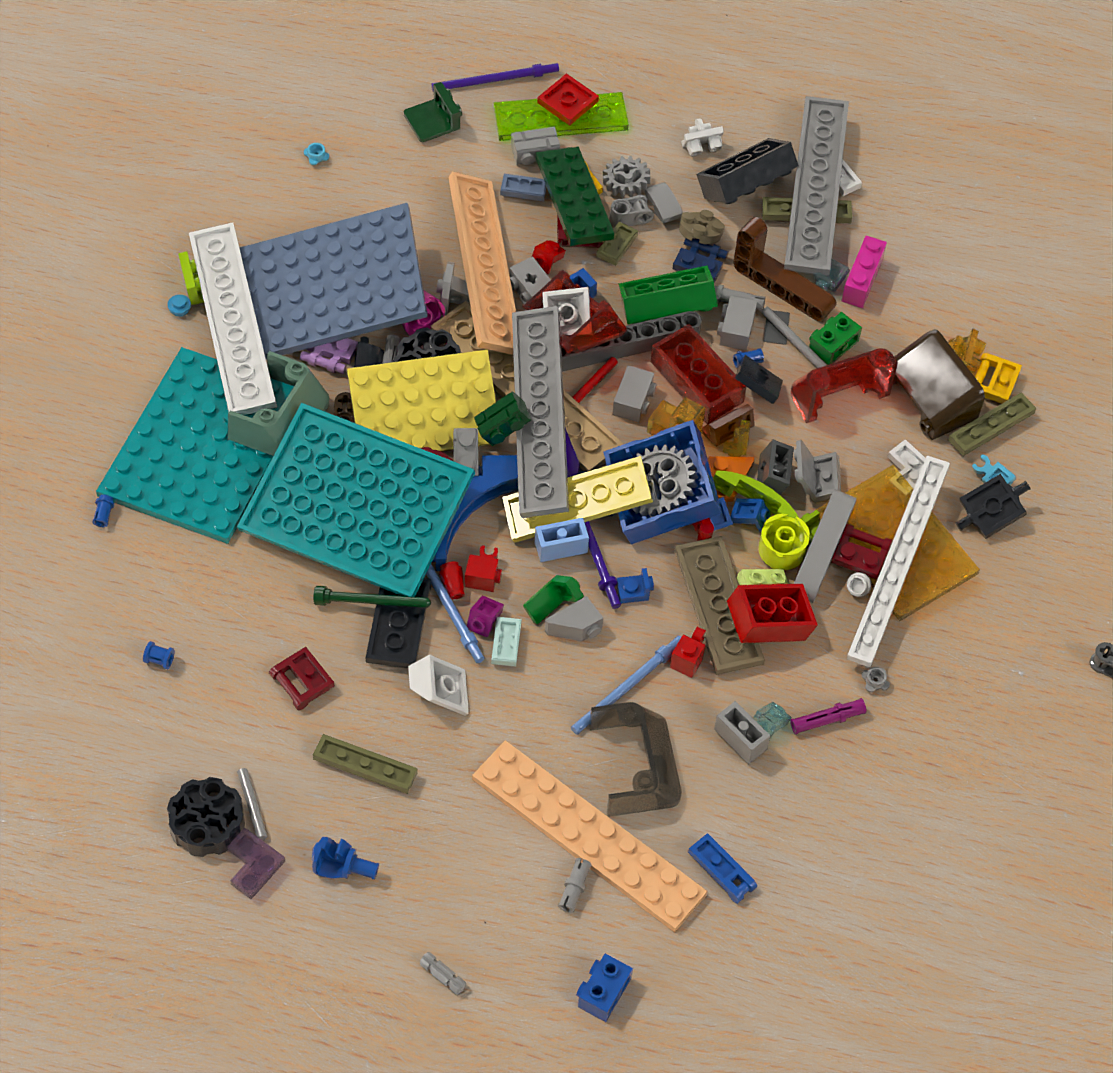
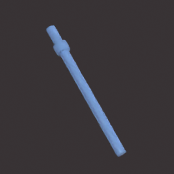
(467, 638)
(662, 655)

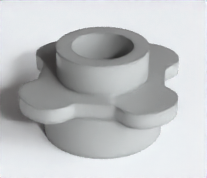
(875, 673)

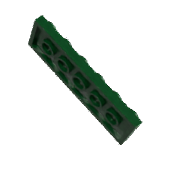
(574, 196)

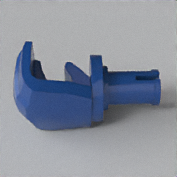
(340, 860)

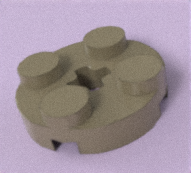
(701, 226)

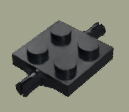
(993, 506)

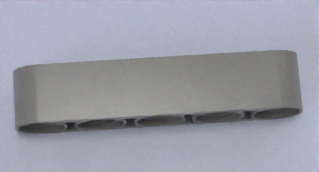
(825, 542)

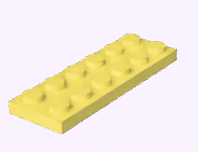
(589, 497)

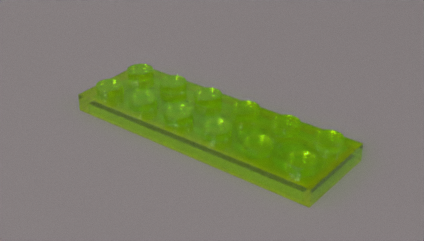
(526, 115)

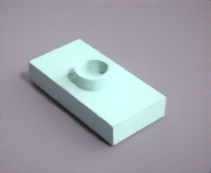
(506, 641)

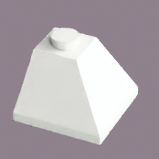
(572, 305)
(440, 683)

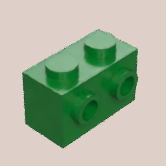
(835, 338)

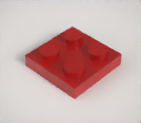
(568, 99)

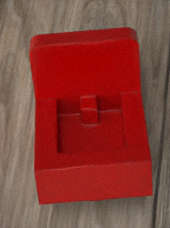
(547, 254)

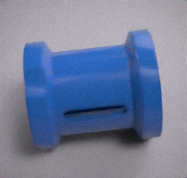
(158, 655)

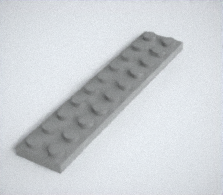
(816, 186)
(543, 439)

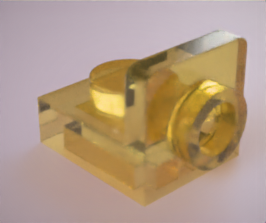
(741, 439)

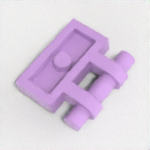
(338, 351)

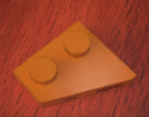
(732, 464)

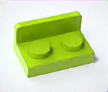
(191, 278)

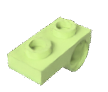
(761, 576)

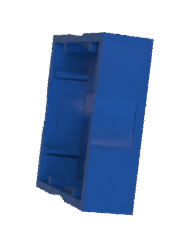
(699, 507)

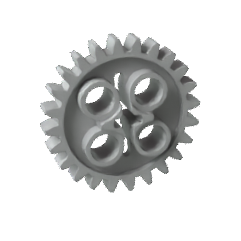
(680, 477)

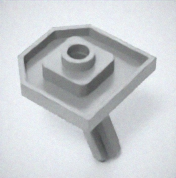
(451, 288)

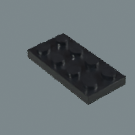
(397, 631)

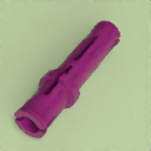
(839, 712)

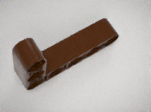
(771, 275)

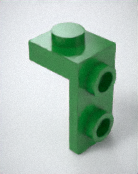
(551, 596)

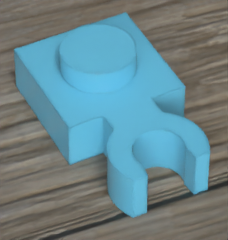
(992, 471)

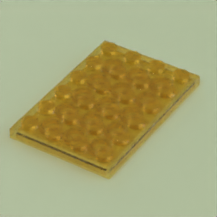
(939, 559)

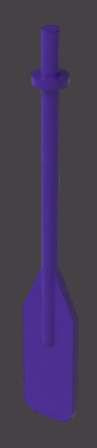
(607, 582)

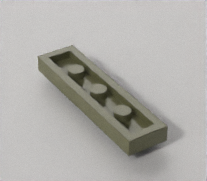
(780, 210)
(992, 424)
(365, 763)

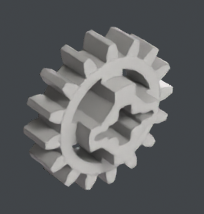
(626, 176)

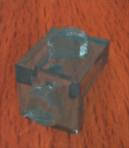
(836, 276)
(772, 718)

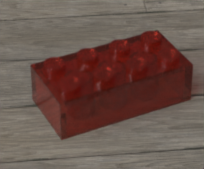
(698, 372)

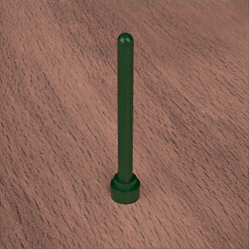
(324, 596)

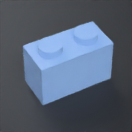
(561, 539)

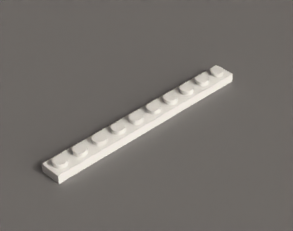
(898, 562)

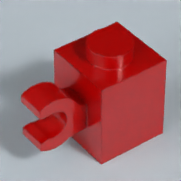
(483, 571)
(689, 653)

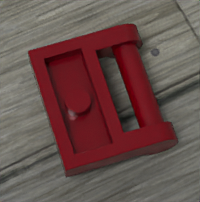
(858, 557)
(308, 673)

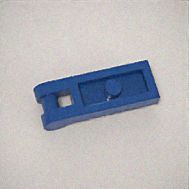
(722, 867)

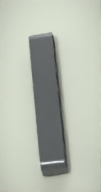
(632, 341)

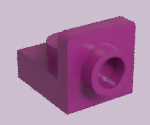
(483, 615)

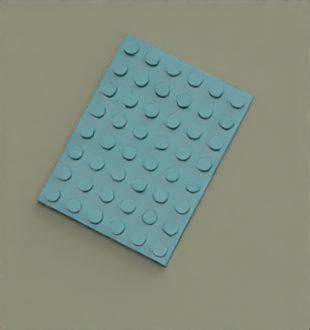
(180, 453)
(356, 500)

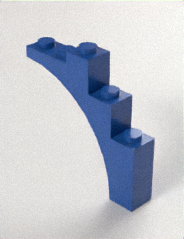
(495, 478)

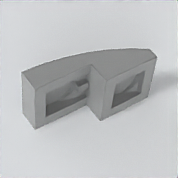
(664, 202)

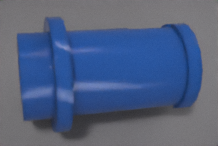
(756, 355)
(103, 509)

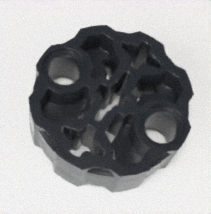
(410, 347)
(205, 816)

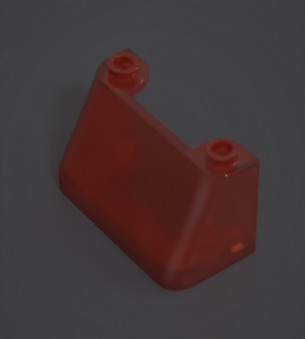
(599, 329)
(869, 370)

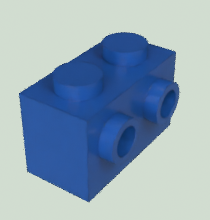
(604, 987)

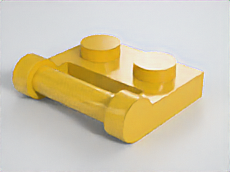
(1002, 379)

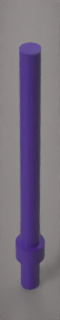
(536, 70)

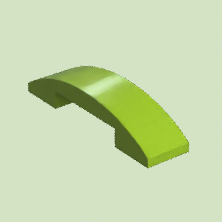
(727, 482)

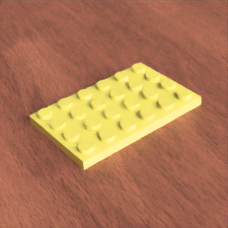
(423, 397)

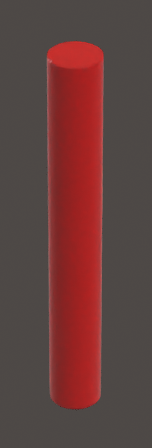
(595, 379)

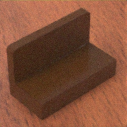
(724, 427)

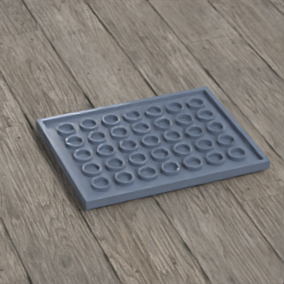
(335, 280)

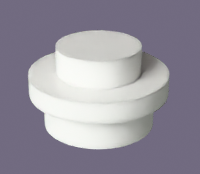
(859, 584)

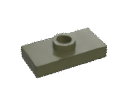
(613, 250)

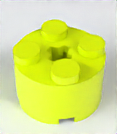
(783, 542)

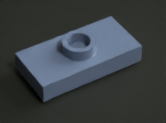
(523, 187)

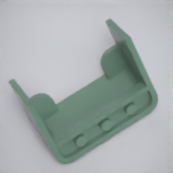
(268, 426)

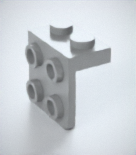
(817, 474)

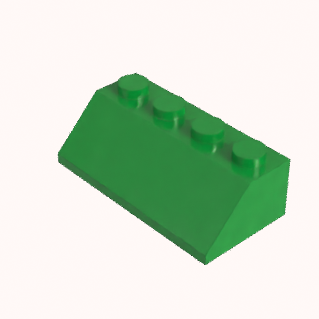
(668, 294)

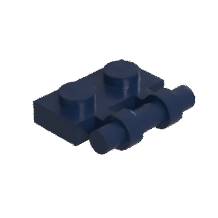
(691, 259)

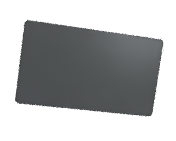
(771, 333)

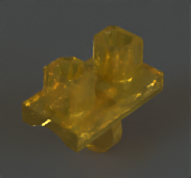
(966, 347)

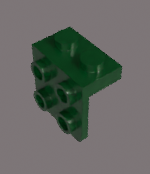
(434, 116)

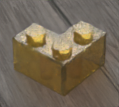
(668, 416)

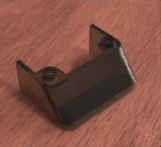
(654, 787)

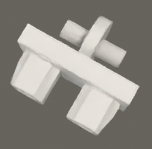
(702, 134)

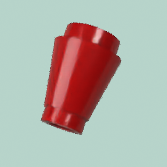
(452, 578)

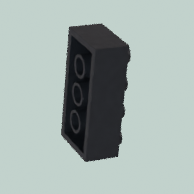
(747, 170)

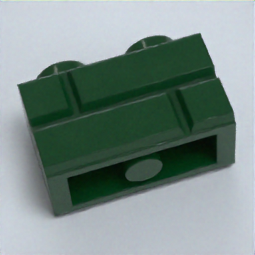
(502, 418)

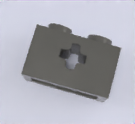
(776, 466)

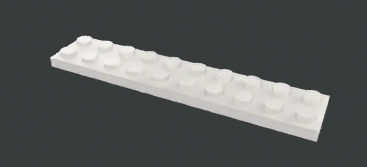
(232, 320)

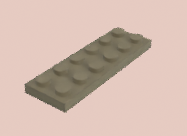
(709, 585)

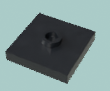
(759, 379)

